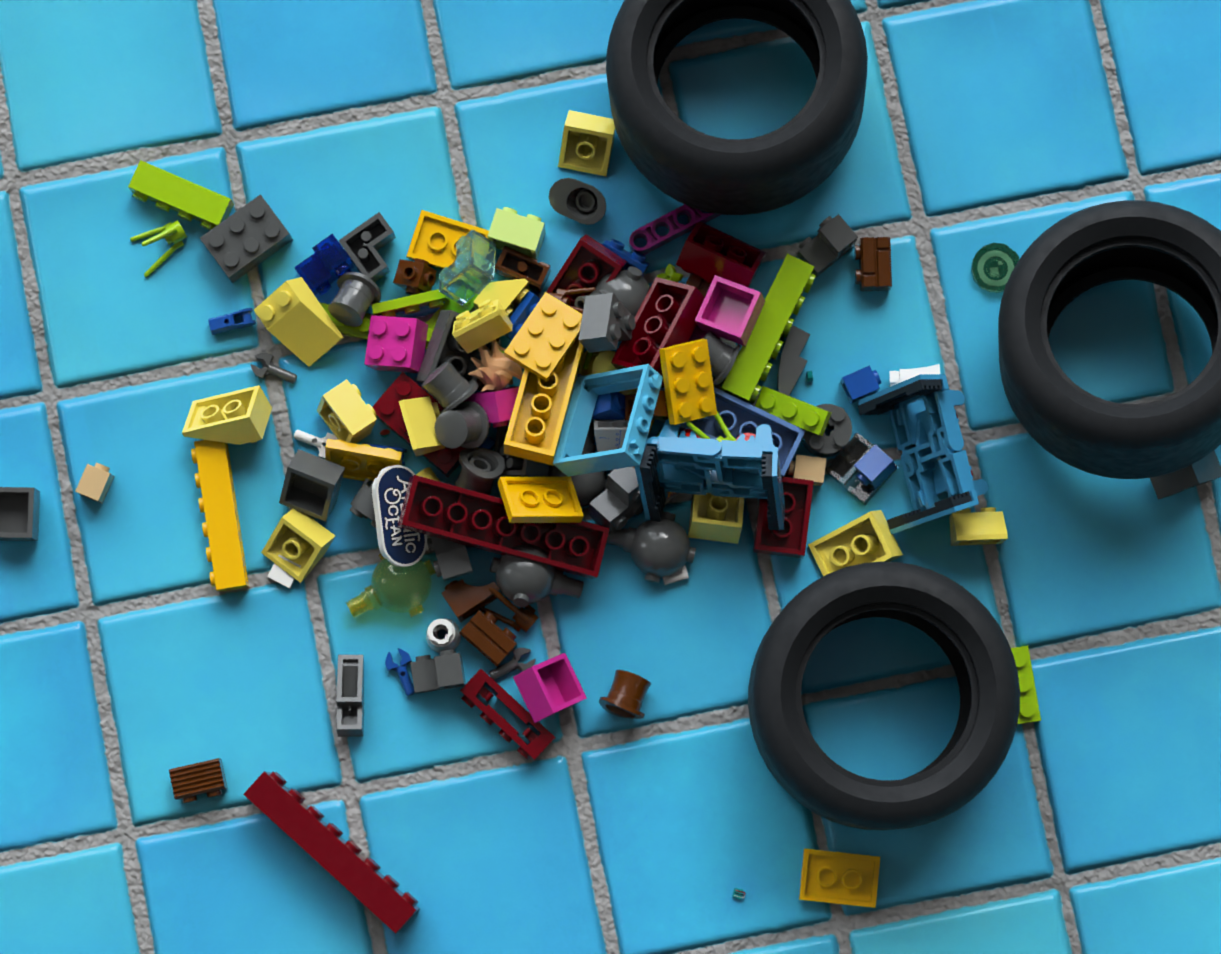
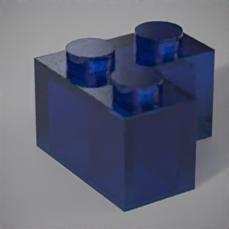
(324, 265)

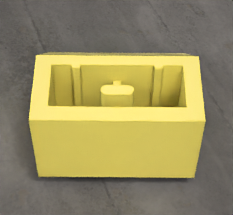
(508, 292)
(482, 325)

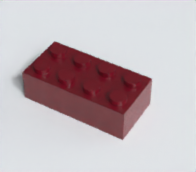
(662, 321)
(390, 414)

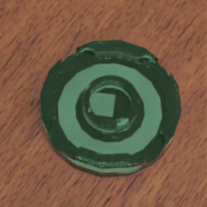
(993, 266)

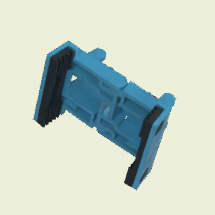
(929, 439)
(702, 466)

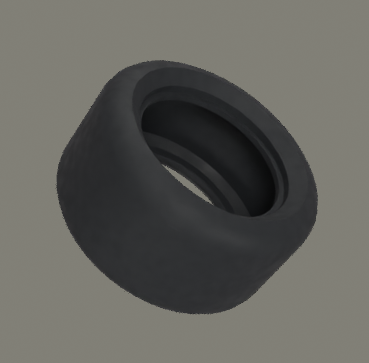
(736, 173)
(1072, 256)
(983, 672)

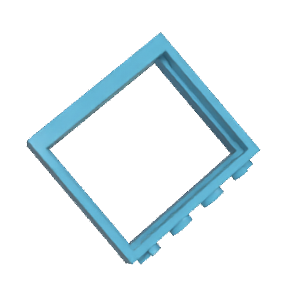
(580, 412)

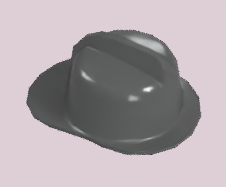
(577, 201)

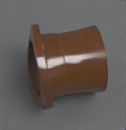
(626, 695)

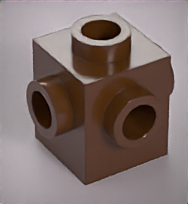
(415, 276)

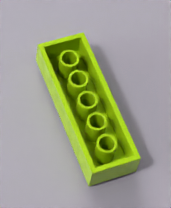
(773, 323)

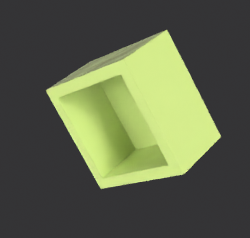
(517, 232)

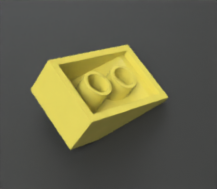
(299, 321)
(229, 417)
(716, 518)
(856, 543)

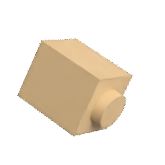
(808, 468)
(95, 482)

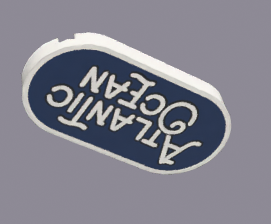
(395, 544)

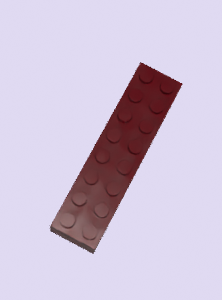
(483, 523)
(331, 851)

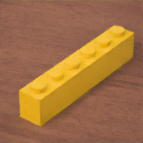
(221, 515)

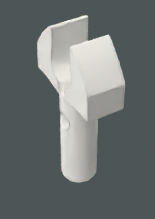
(314, 441)

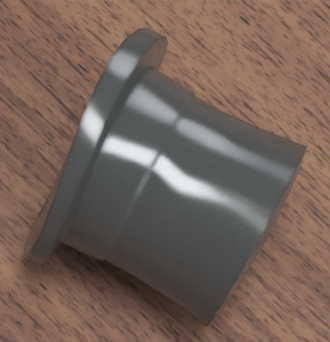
(354, 298)
(721, 357)
(449, 386)
(463, 426)
(479, 469)

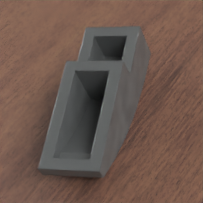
(790, 363)
(350, 696)

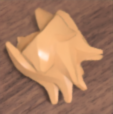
(494, 368)

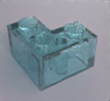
(471, 270)

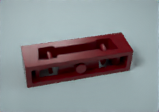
(537, 743)

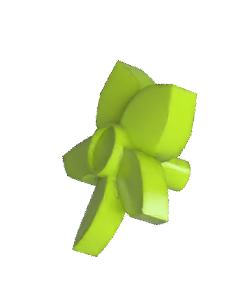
(670, 274)

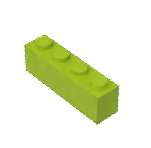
(179, 195)

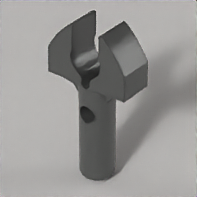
(272, 369)
(513, 664)

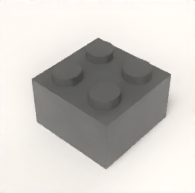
(312, 485)
(19, 513)

